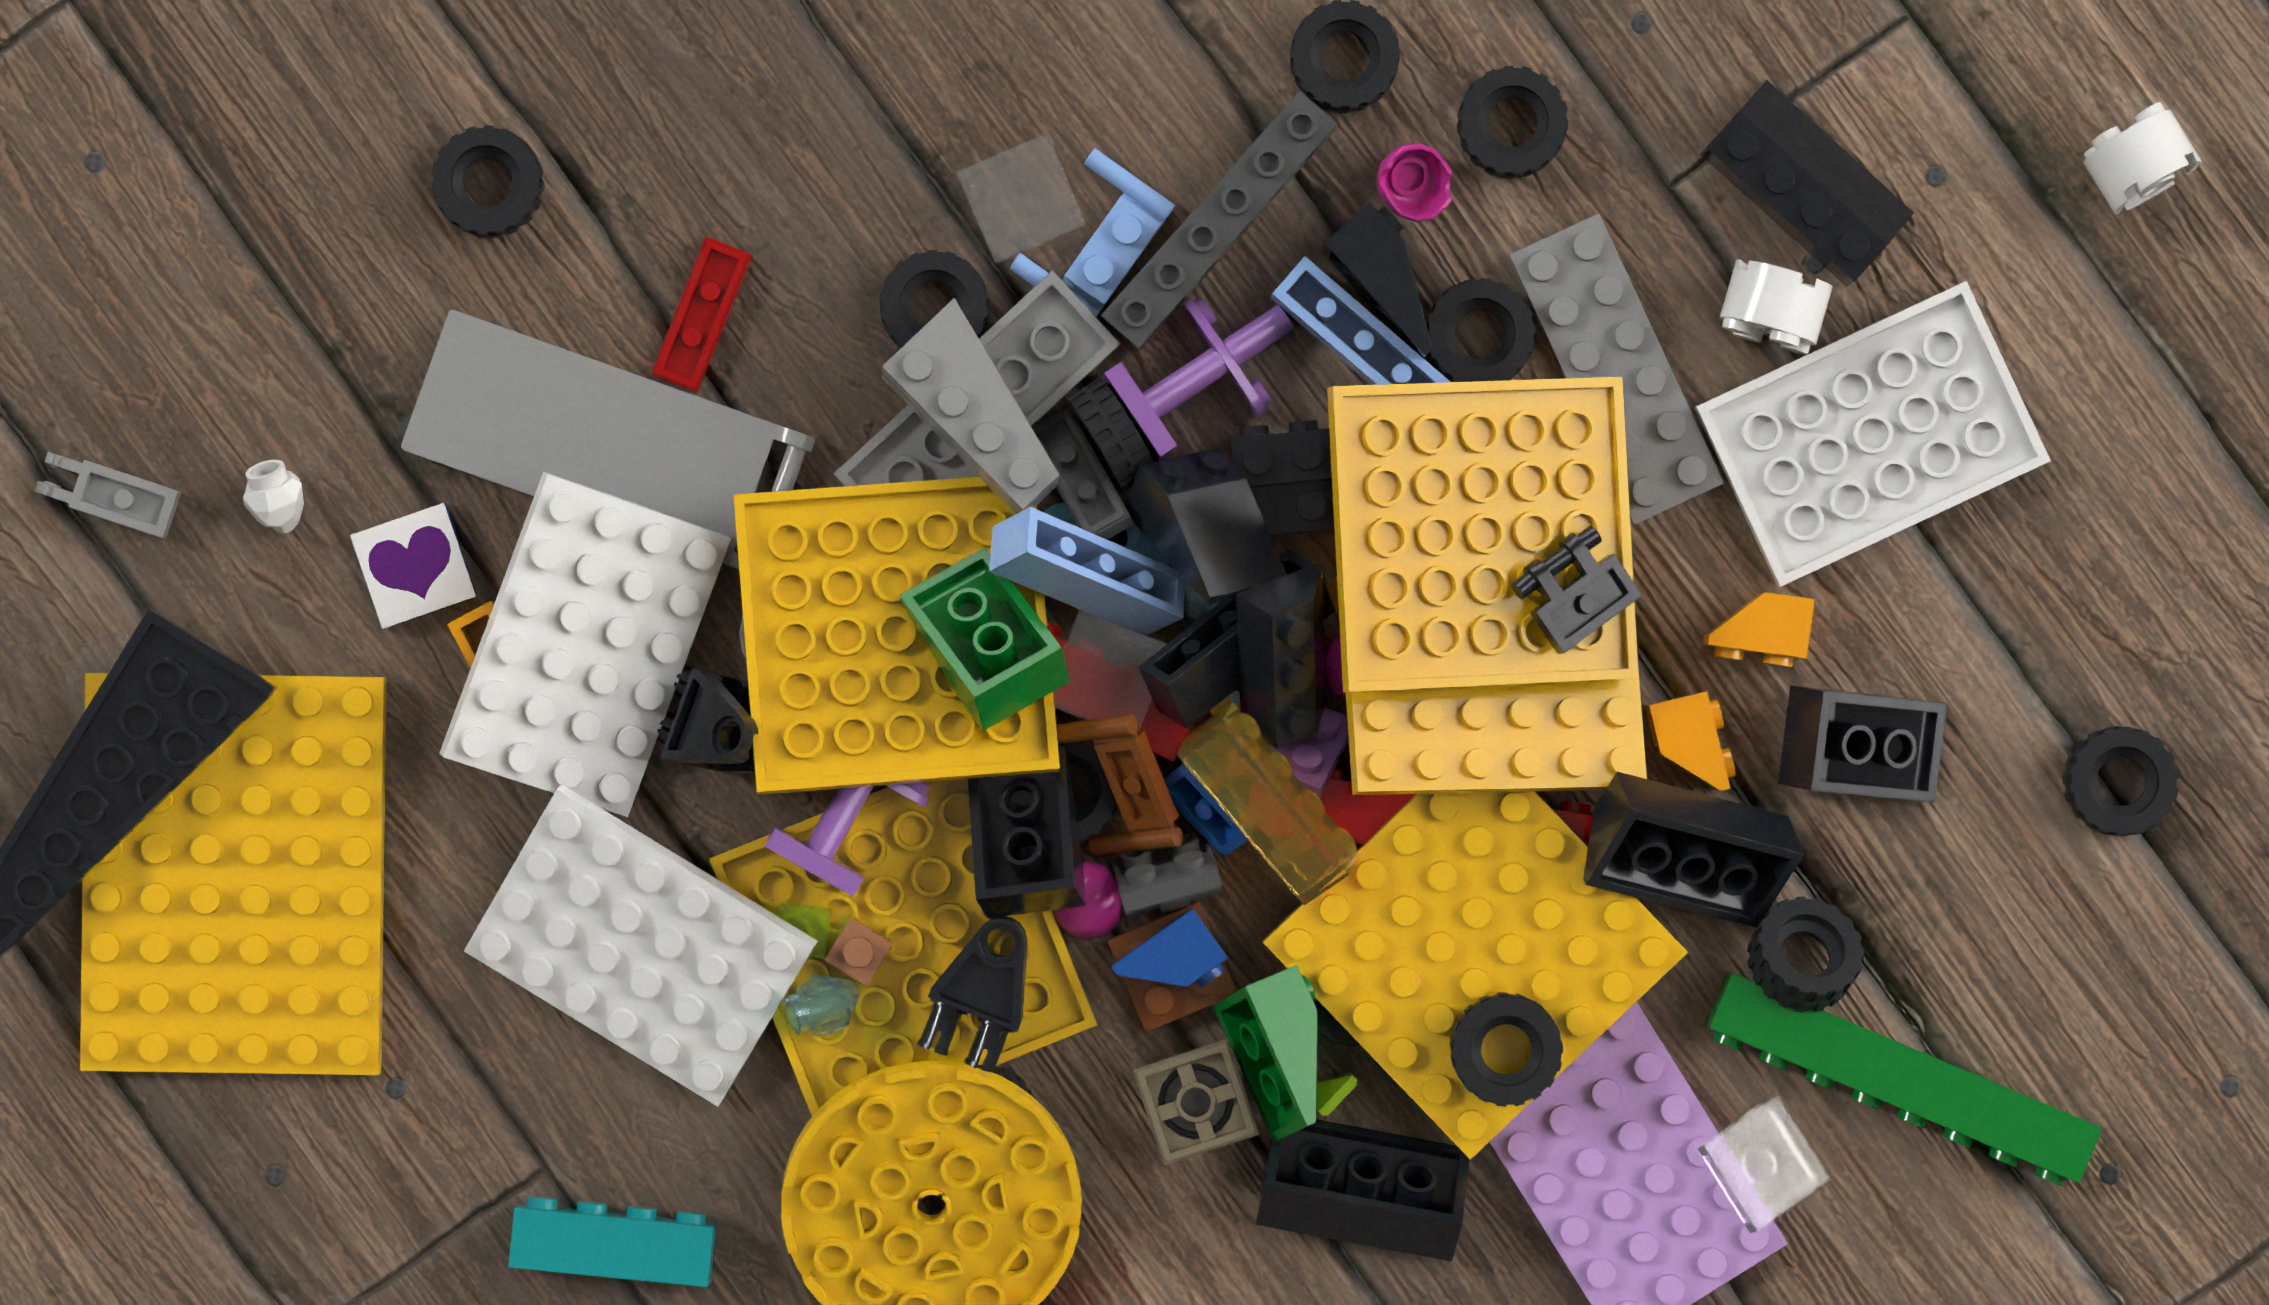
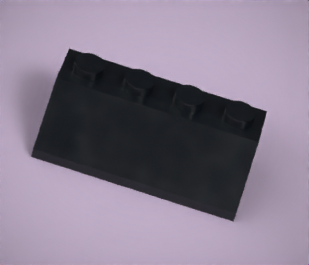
(1807, 184)
(1689, 850)
(1366, 1188)

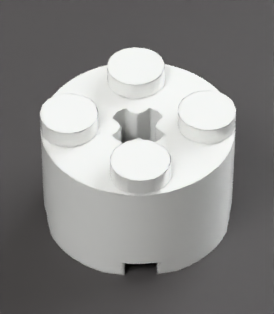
(2140, 160)
(1774, 304)

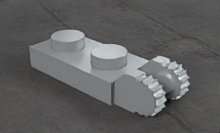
(114, 495)

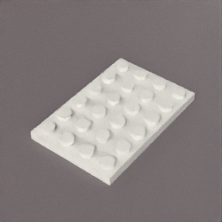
(1872, 434)
(585, 644)
(640, 945)

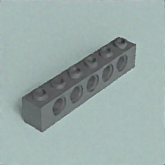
(1218, 221)

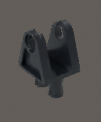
(711, 724)
(985, 987)

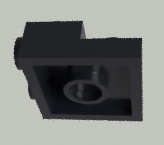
(1288, 475)

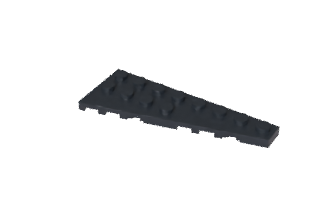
(136, 742)

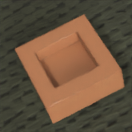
(859, 951)

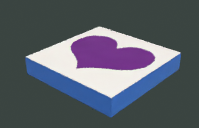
(414, 566)

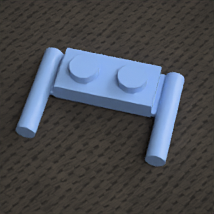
(1116, 241)

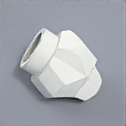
(274, 495)

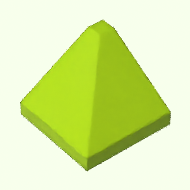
(1332, 1091)

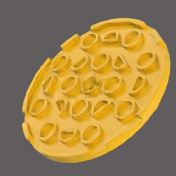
(920, 1134)

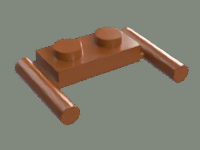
(1134, 783)

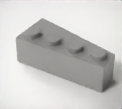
(968, 405)

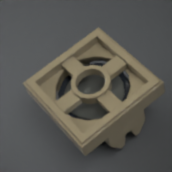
(1195, 1101)

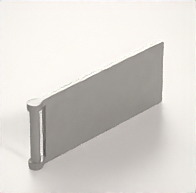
(527, 407)

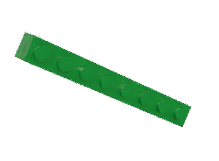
(1905, 1078)

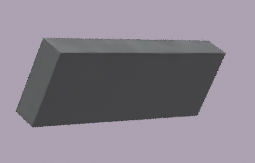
(1081, 477)

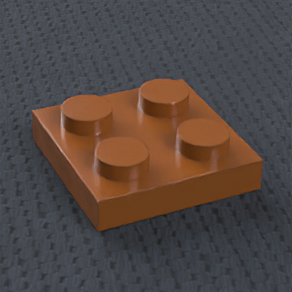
(1162, 1002)

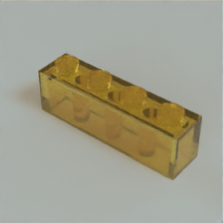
(1269, 803)

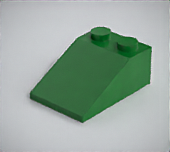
(986, 639)
(1276, 1047)

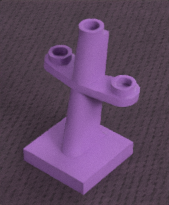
(1221, 359)
(819, 850)

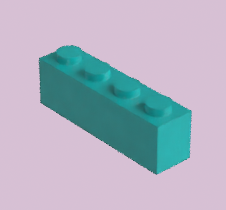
(613, 1243)

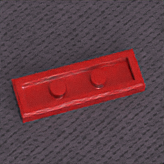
(701, 314)

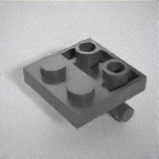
(1167, 876)

